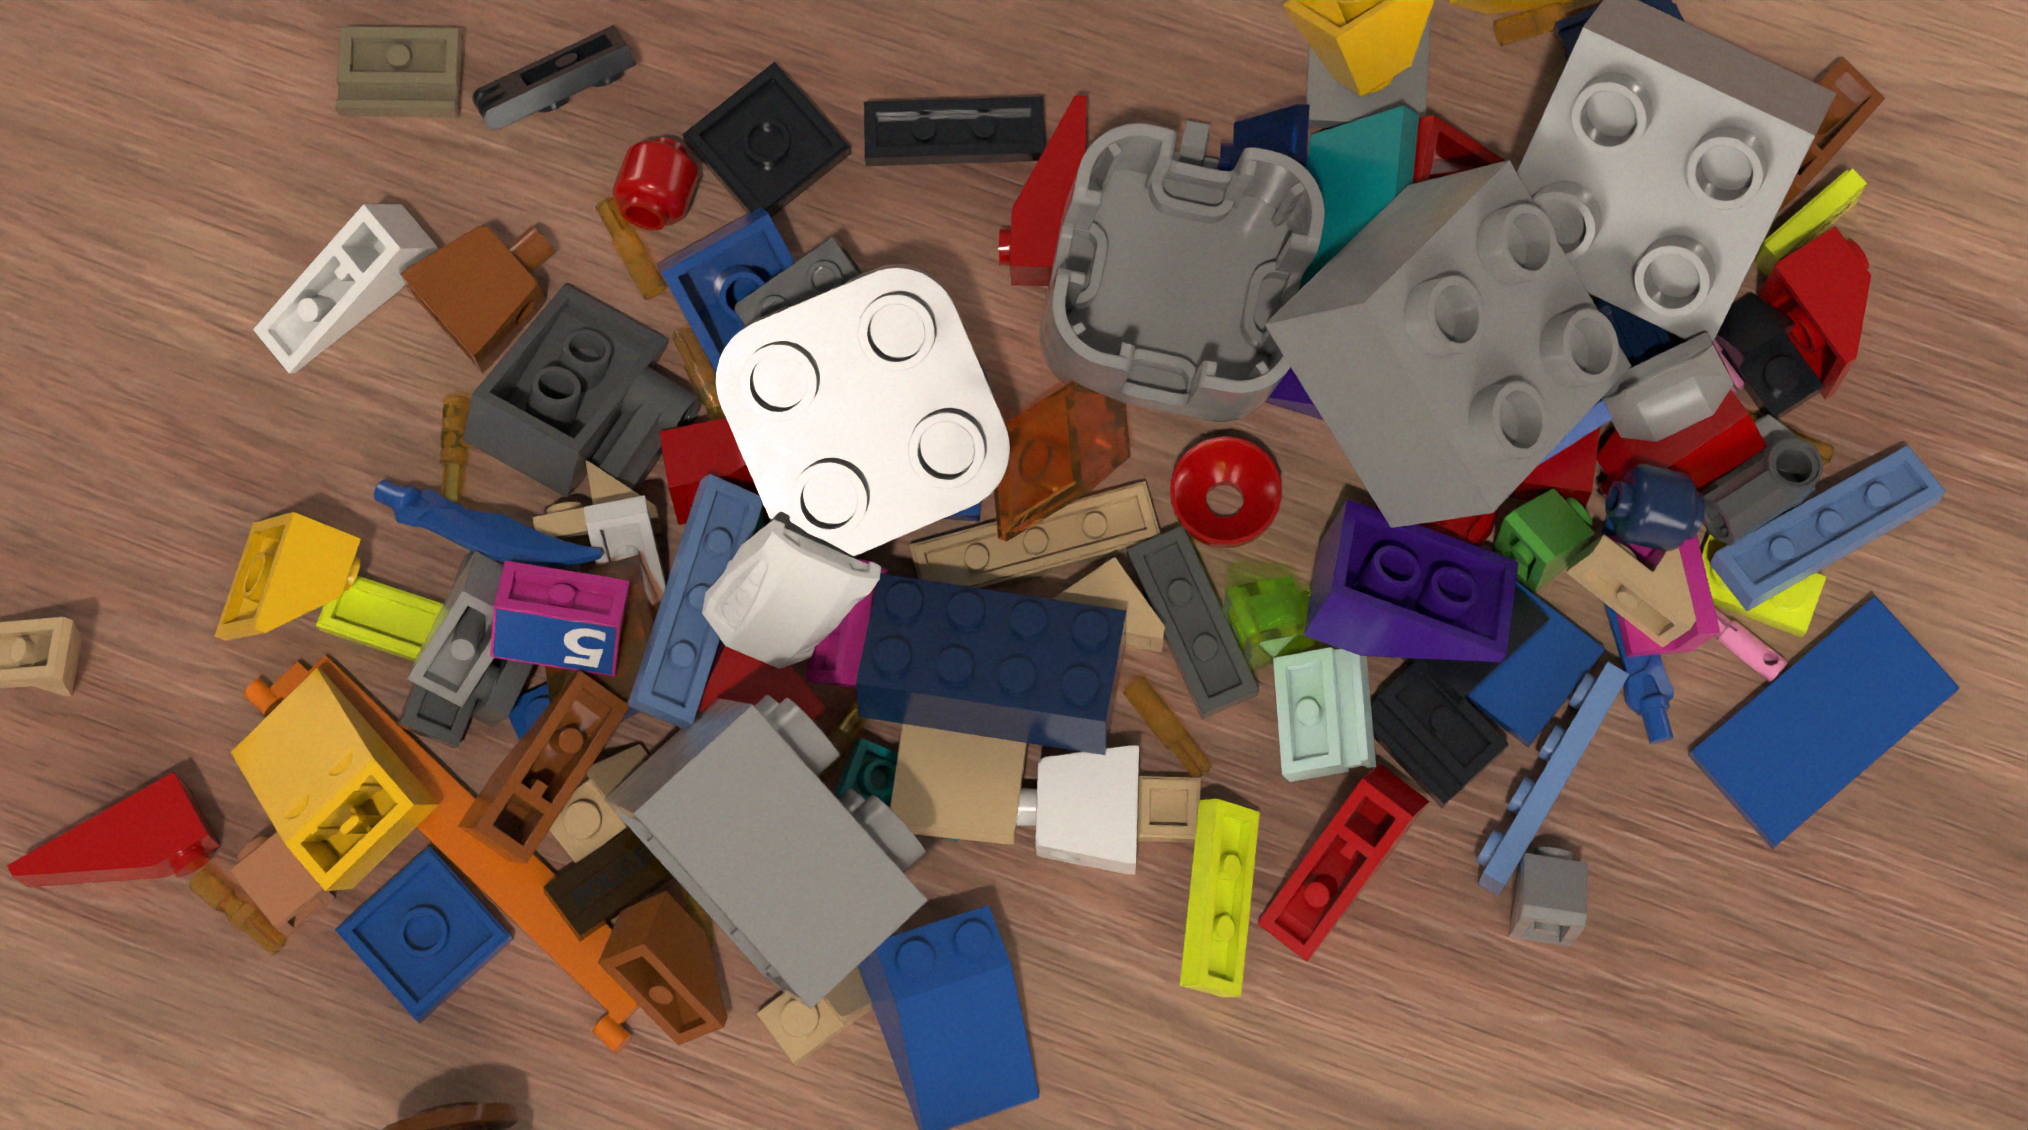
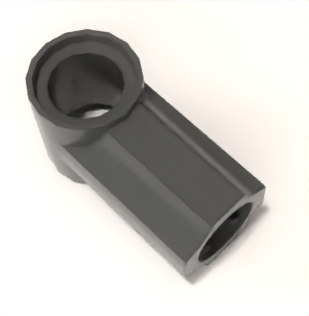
(634, 441)
(1761, 492)

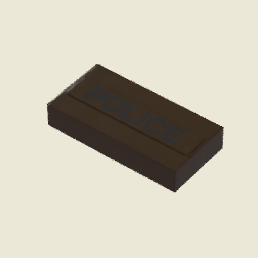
(606, 884)

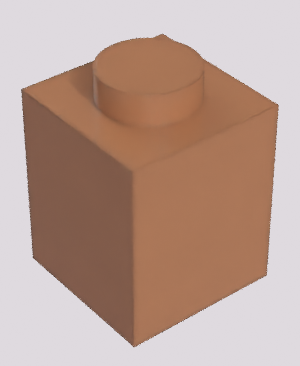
(279, 883)

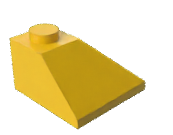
(1362, 39)
(287, 572)

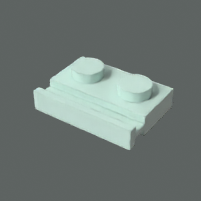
(1323, 713)

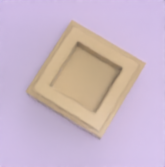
(1167, 809)

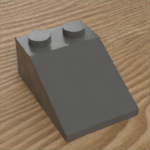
(560, 389)

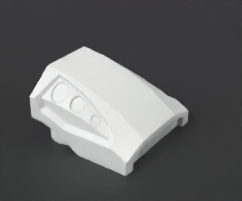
(784, 595)

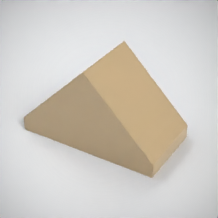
(1113, 588)

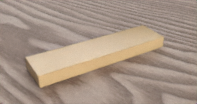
(1071, 537)

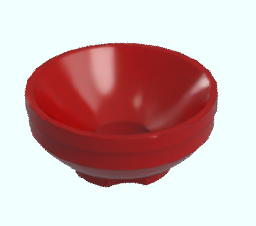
(1233, 464)

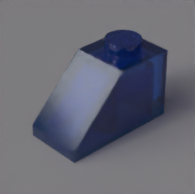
(1276, 131)

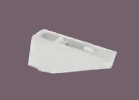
(344, 283)

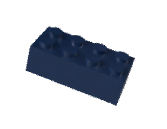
(991, 663)

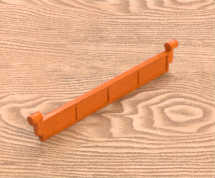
(510, 885)

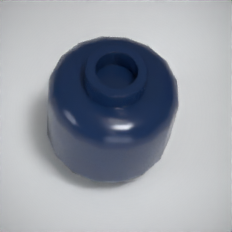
(1655, 507)

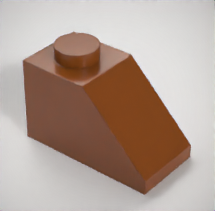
(666, 967)

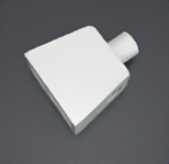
(1086, 808)

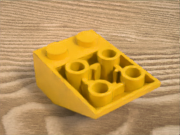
(331, 784)

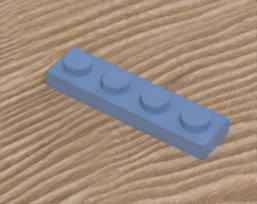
(1827, 527)
(681, 637)
(1535, 799)

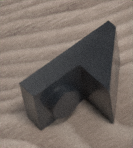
(1765, 358)

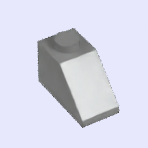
(461, 635)
(1549, 898)

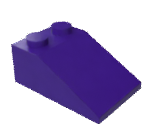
(1408, 592)

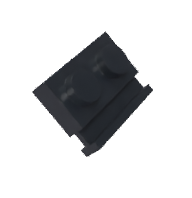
(1433, 735)

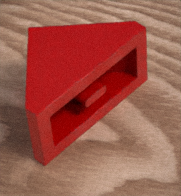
(1568, 472)

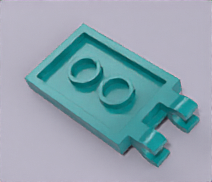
(1359, 174)

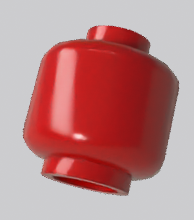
(655, 184)

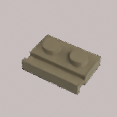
(399, 71)

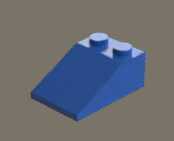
(722, 271)
(952, 1020)

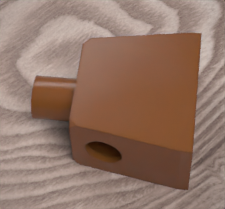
(481, 289)

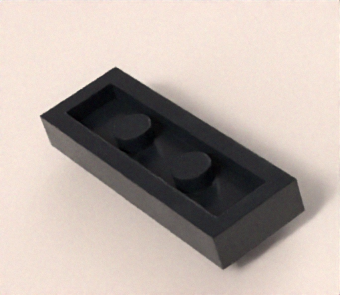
(953, 131)

